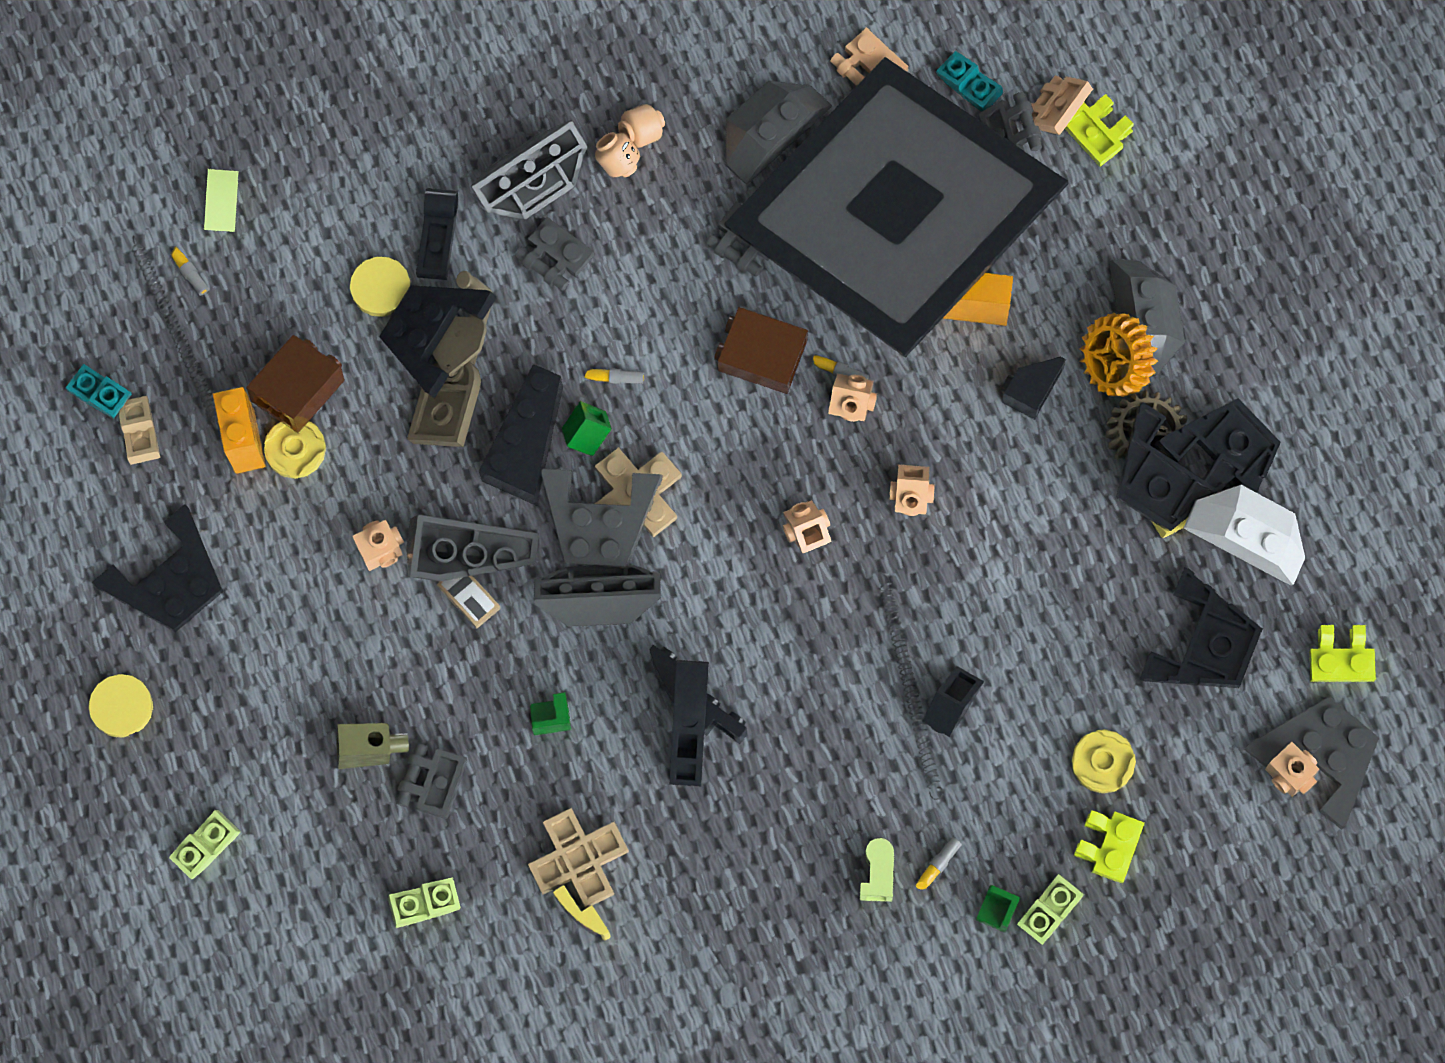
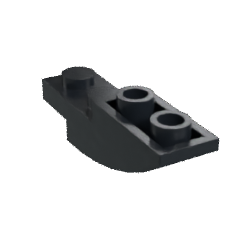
(688, 723)
(730, 724)

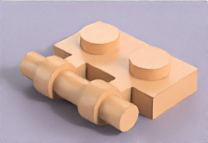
(864, 51)
(1059, 103)

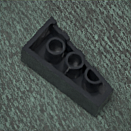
(525, 437)

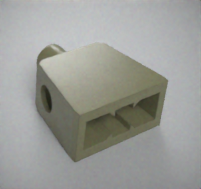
(355, 748)

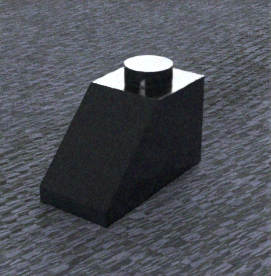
(1032, 386)
(952, 701)

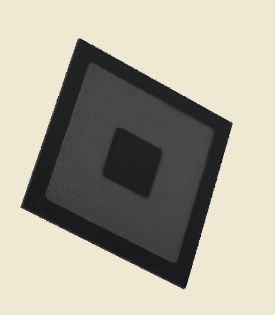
(896, 205)

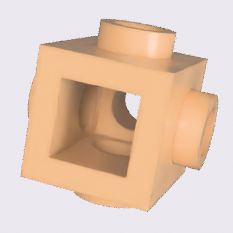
(852, 397)
(912, 490)
(806, 526)
(379, 544)
(1282, 771)

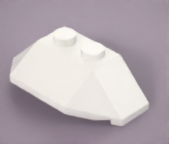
(1250, 530)

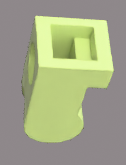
(881, 861)

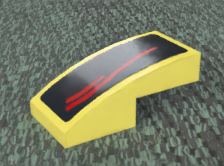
(586, 919)

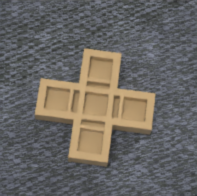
(617, 473)
(578, 858)

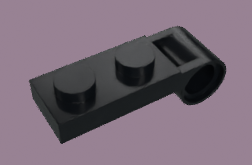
(437, 233)

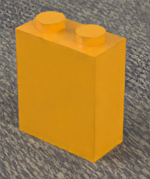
(986, 301)
(239, 430)

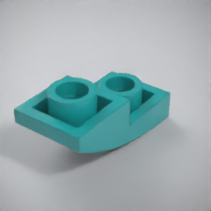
(968, 82)
(98, 391)

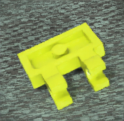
(1094, 135)
(1342, 664)
(1117, 846)

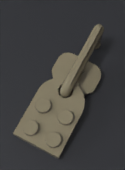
(448, 416)

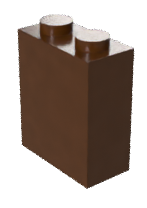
(761, 350)
(296, 383)

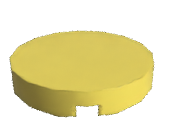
(379, 285)
(294, 457)
(120, 705)
(1100, 771)

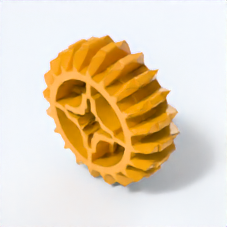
(1123, 352)

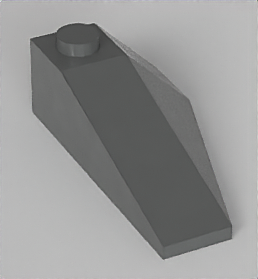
(457, 549)

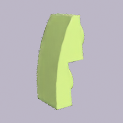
(221, 200)
(205, 844)
(424, 902)
(1050, 909)

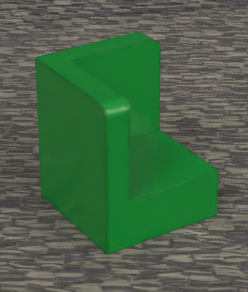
(586, 428)
(550, 715)
(998, 908)

